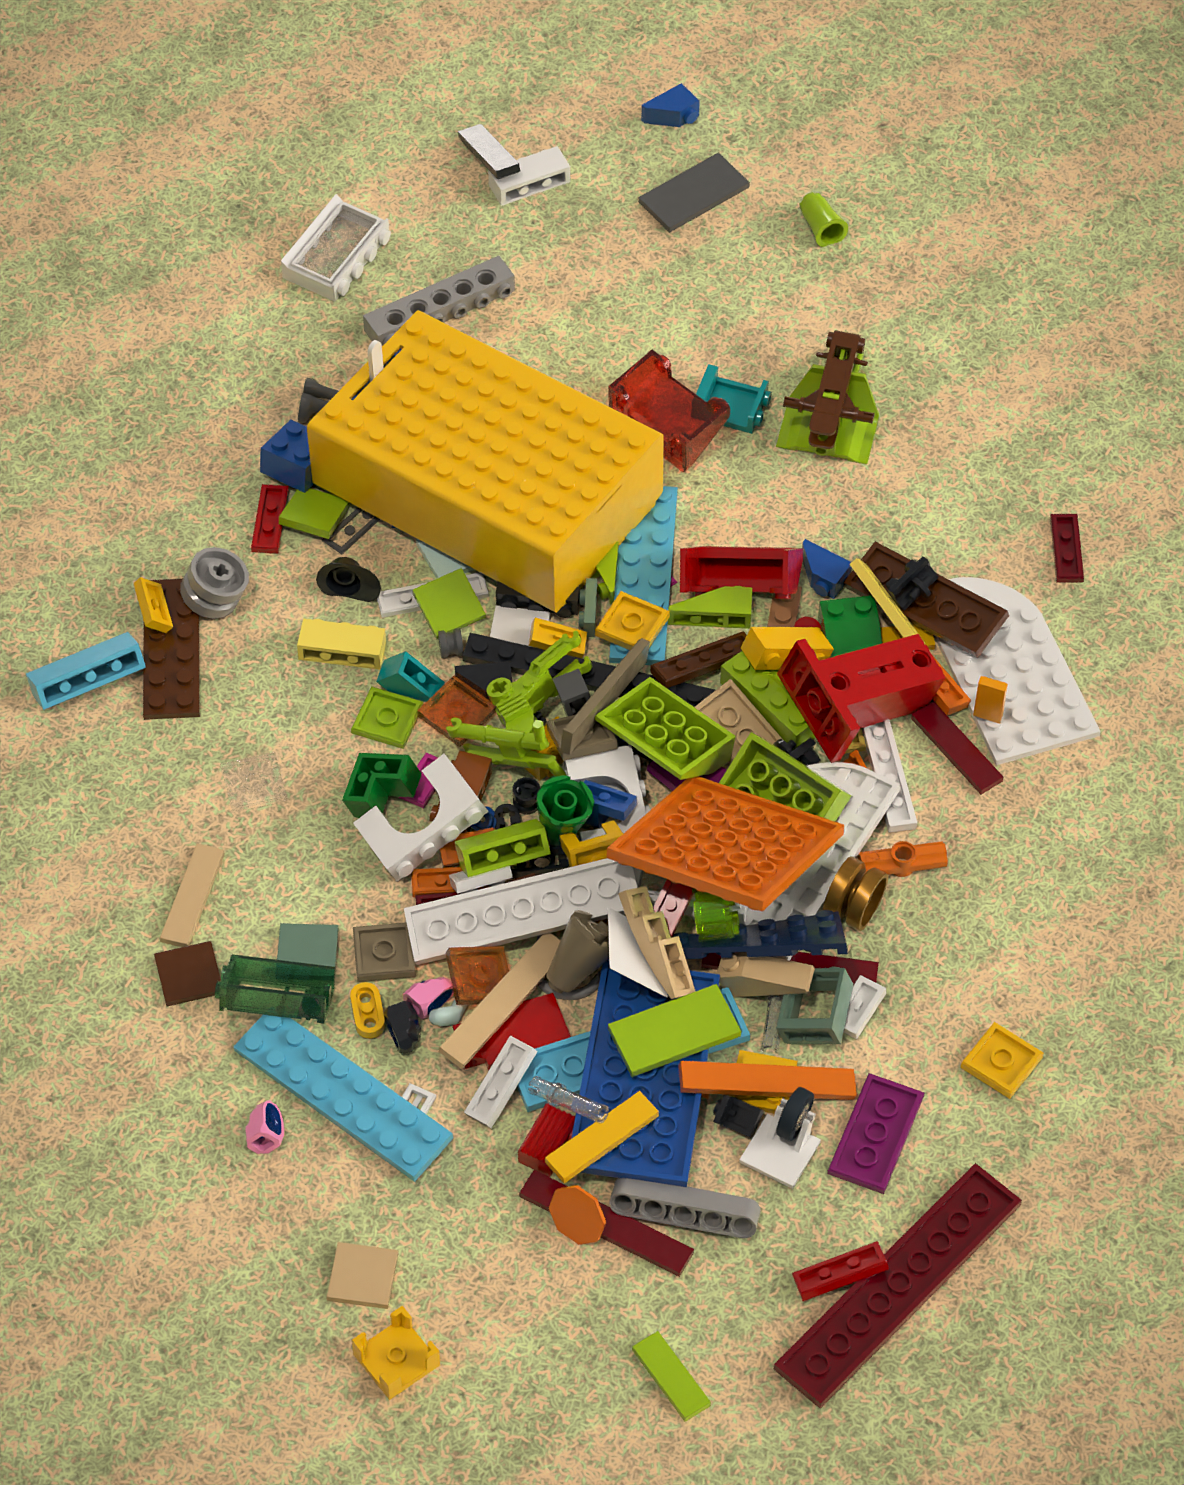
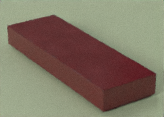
(1066, 548)

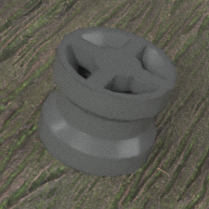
(450, 643)

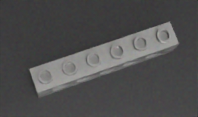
(444, 299)

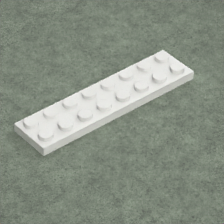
(516, 909)

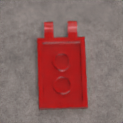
(533, 1022)

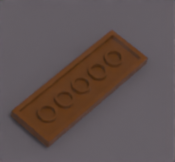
(947, 613)
(172, 661)

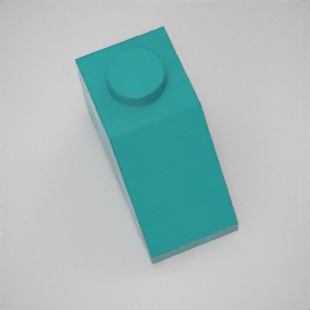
(408, 677)

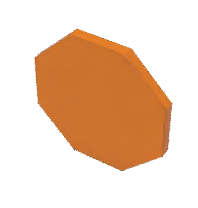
(577, 1214)

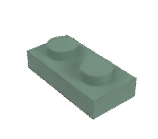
(588, 598)

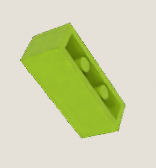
(502, 847)

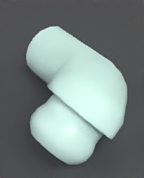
(447, 1015)

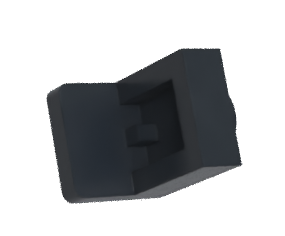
(737, 1115)

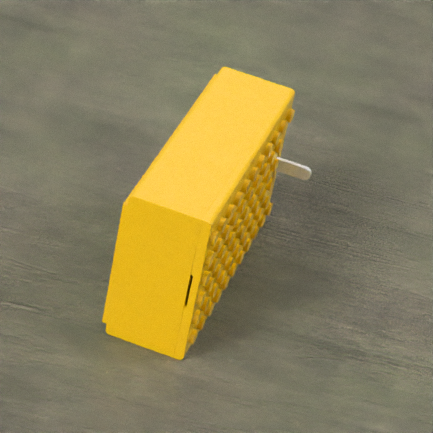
(486, 459)

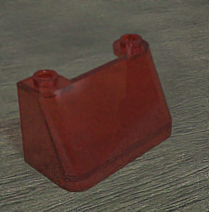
(664, 404)

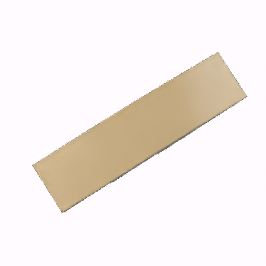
(653, 937)

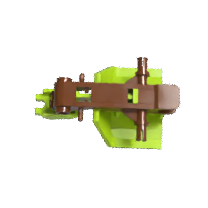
(833, 405)

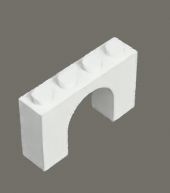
(615, 770)
(406, 851)

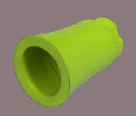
(823, 220)

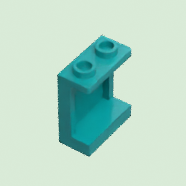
(744, 400)

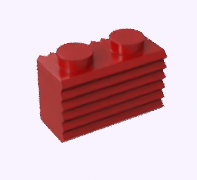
(547, 1134)

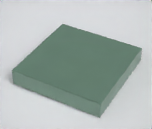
(308, 943)

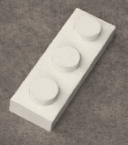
(500, 1082)

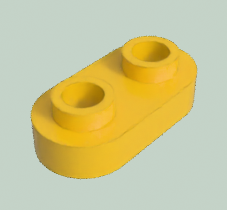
(367, 1012)

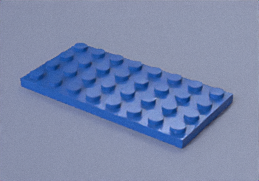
(665, 1146)

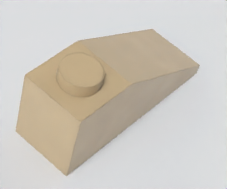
(764, 975)

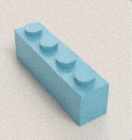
(85, 670)

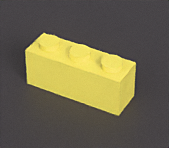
(341, 643)

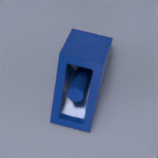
(671, 108)
(824, 569)

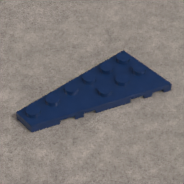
(774, 938)

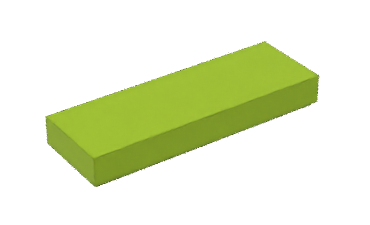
(671, 1376)

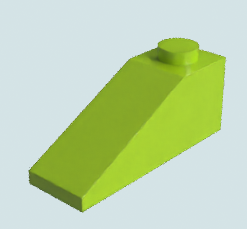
(718, 608)

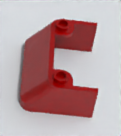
(759, 568)

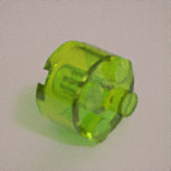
(714, 917)

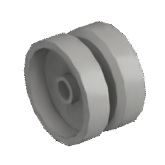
(214, 582)

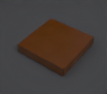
(187, 973)

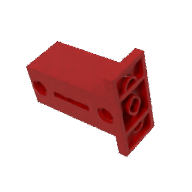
(859, 687)

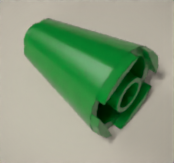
(563, 807)

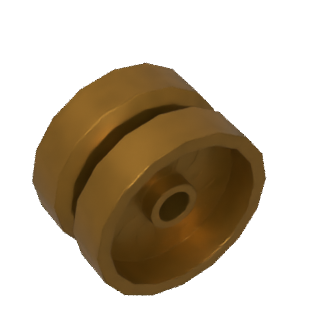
(856, 892)

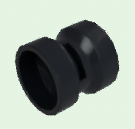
(525, 795)

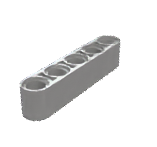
(686, 1207)

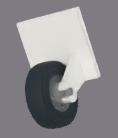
(784, 1140)

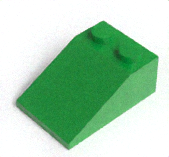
(850, 623)

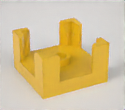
(592, 849)
(396, 1355)

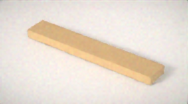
(500, 1002)

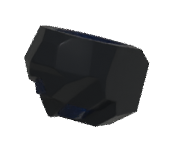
(403, 1025)

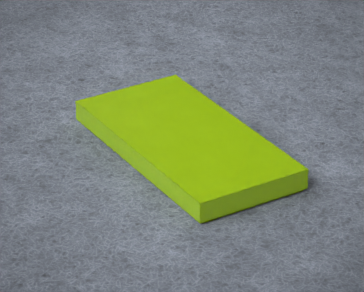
(674, 1030)

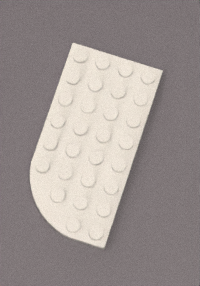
(1042, 696)
(868, 804)

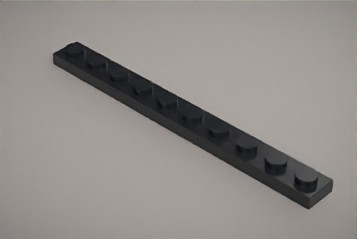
(485, 649)

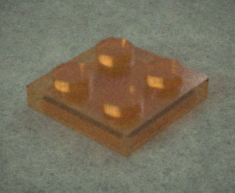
(457, 701)
(475, 972)

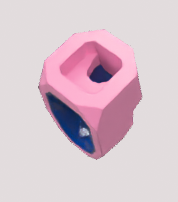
(429, 995)
(265, 1128)

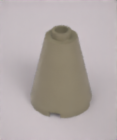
(579, 953)

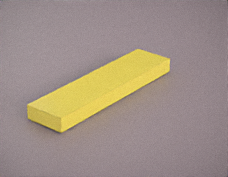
(883, 598)

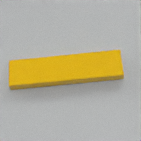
(601, 1137)

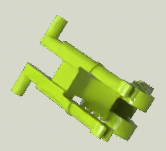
(517, 709)

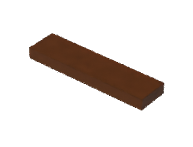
(697, 661)

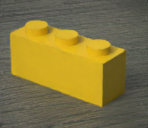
(769, 646)

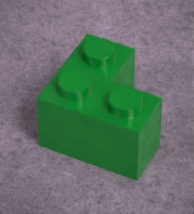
(377, 778)

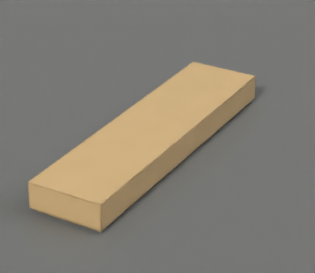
(192, 895)

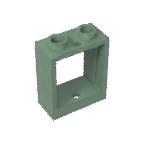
(817, 1030)

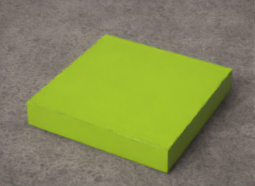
(314, 512)
(449, 602)
(386, 717)

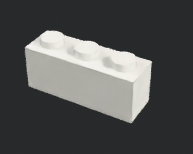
(536, 174)

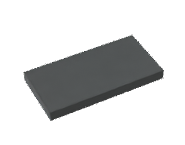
(694, 192)

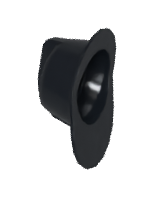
(348, 579)

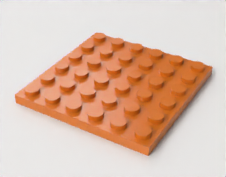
(726, 842)

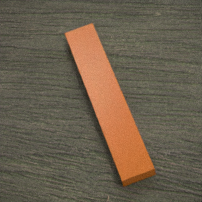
(766, 1080)

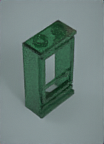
(312, 979)

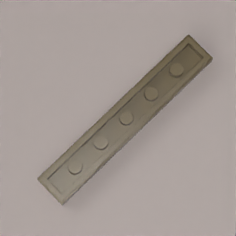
(605, 695)

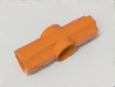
(917, 858)

